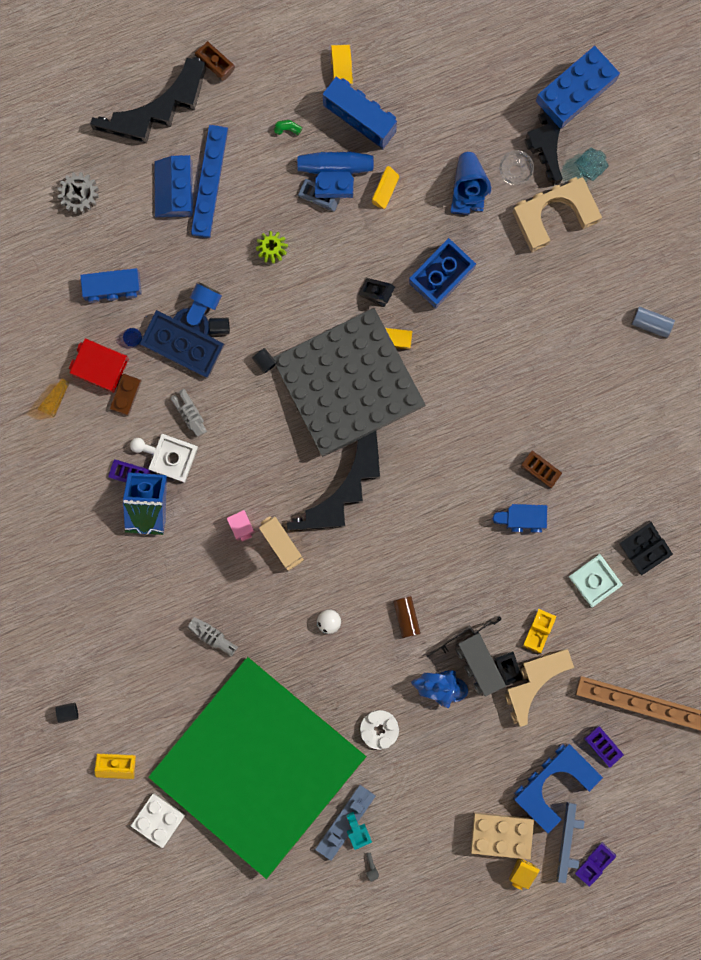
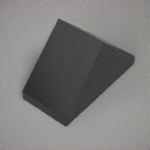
(508, 668)

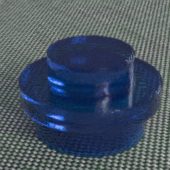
(132, 337)

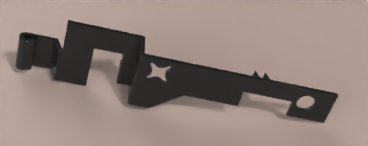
(468, 627)

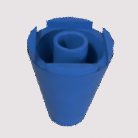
(470, 181)

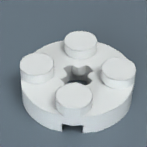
(389, 725)

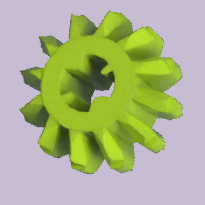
(279, 247)

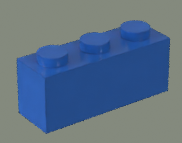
(111, 285)

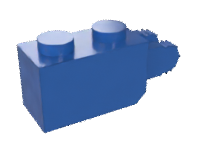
(523, 517)

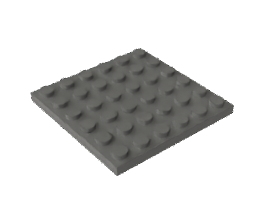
(348, 382)

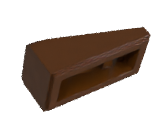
(539, 459)

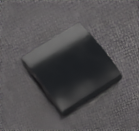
(645, 548)

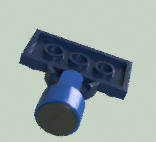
(186, 335)

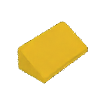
(385, 188)
(400, 338)
(115, 766)

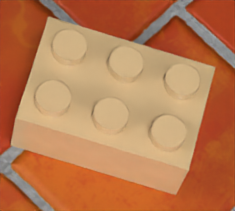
(502, 835)

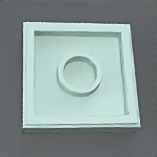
(595, 580)

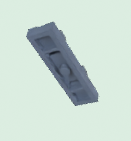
(358, 804)
(564, 860)

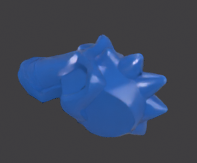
(441, 687)

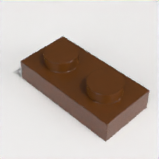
(125, 394)

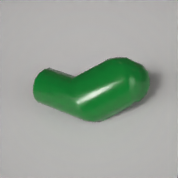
(283, 125)

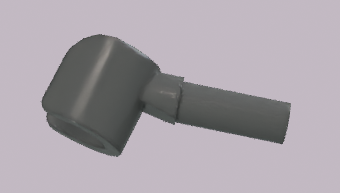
(373, 873)

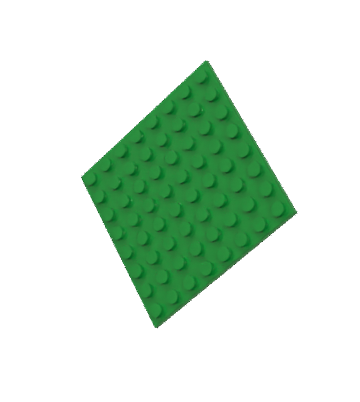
(257, 767)

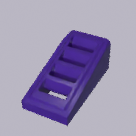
(123, 464)
(596, 731)

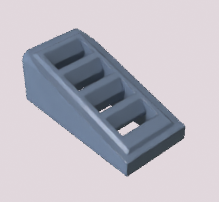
(332, 205)

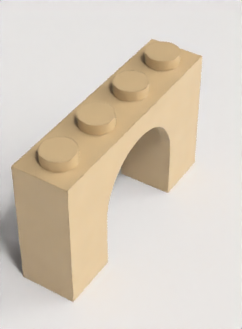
(574, 194)
(281, 543)

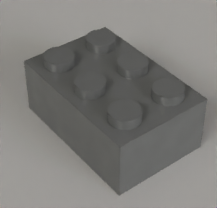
(480, 665)

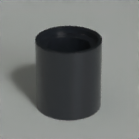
(219, 326)
(264, 360)
(67, 712)

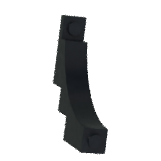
(137, 123)
(331, 511)

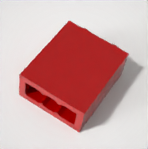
(98, 365)

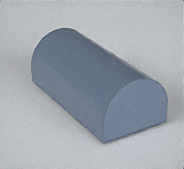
(653, 322)

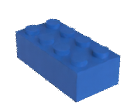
(577, 87)
(360, 112)

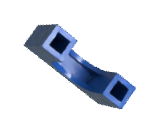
(565, 760)

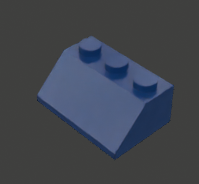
(174, 187)

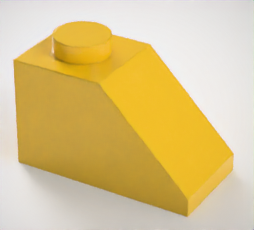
(523, 874)

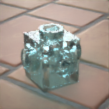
(592, 163)

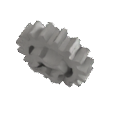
(85, 187)

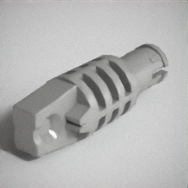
(211, 636)

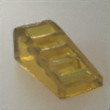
(54, 399)

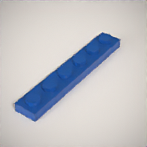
(209, 181)

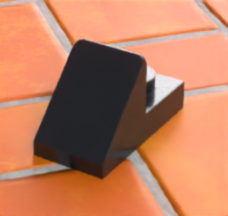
(377, 291)

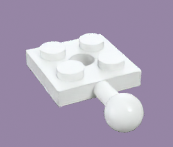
(165, 447)

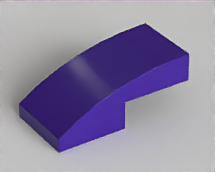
(595, 863)

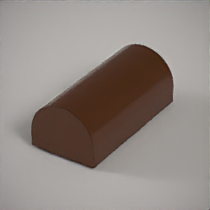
(215, 61)
(406, 617)

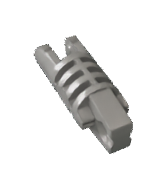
(189, 413)

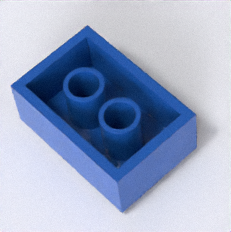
(442, 273)

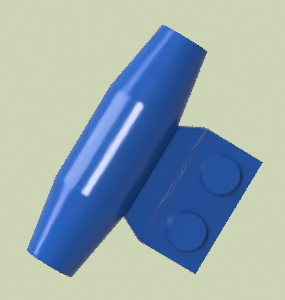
(335, 171)

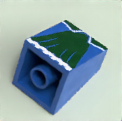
(145, 503)

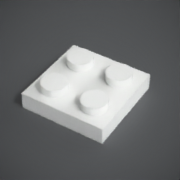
(158, 820)

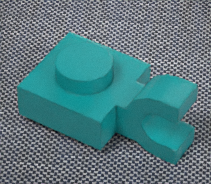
(358, 834)

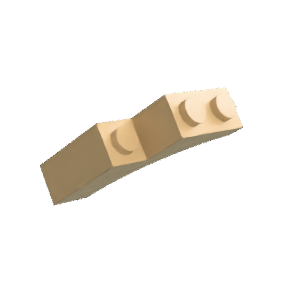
(537, 673)

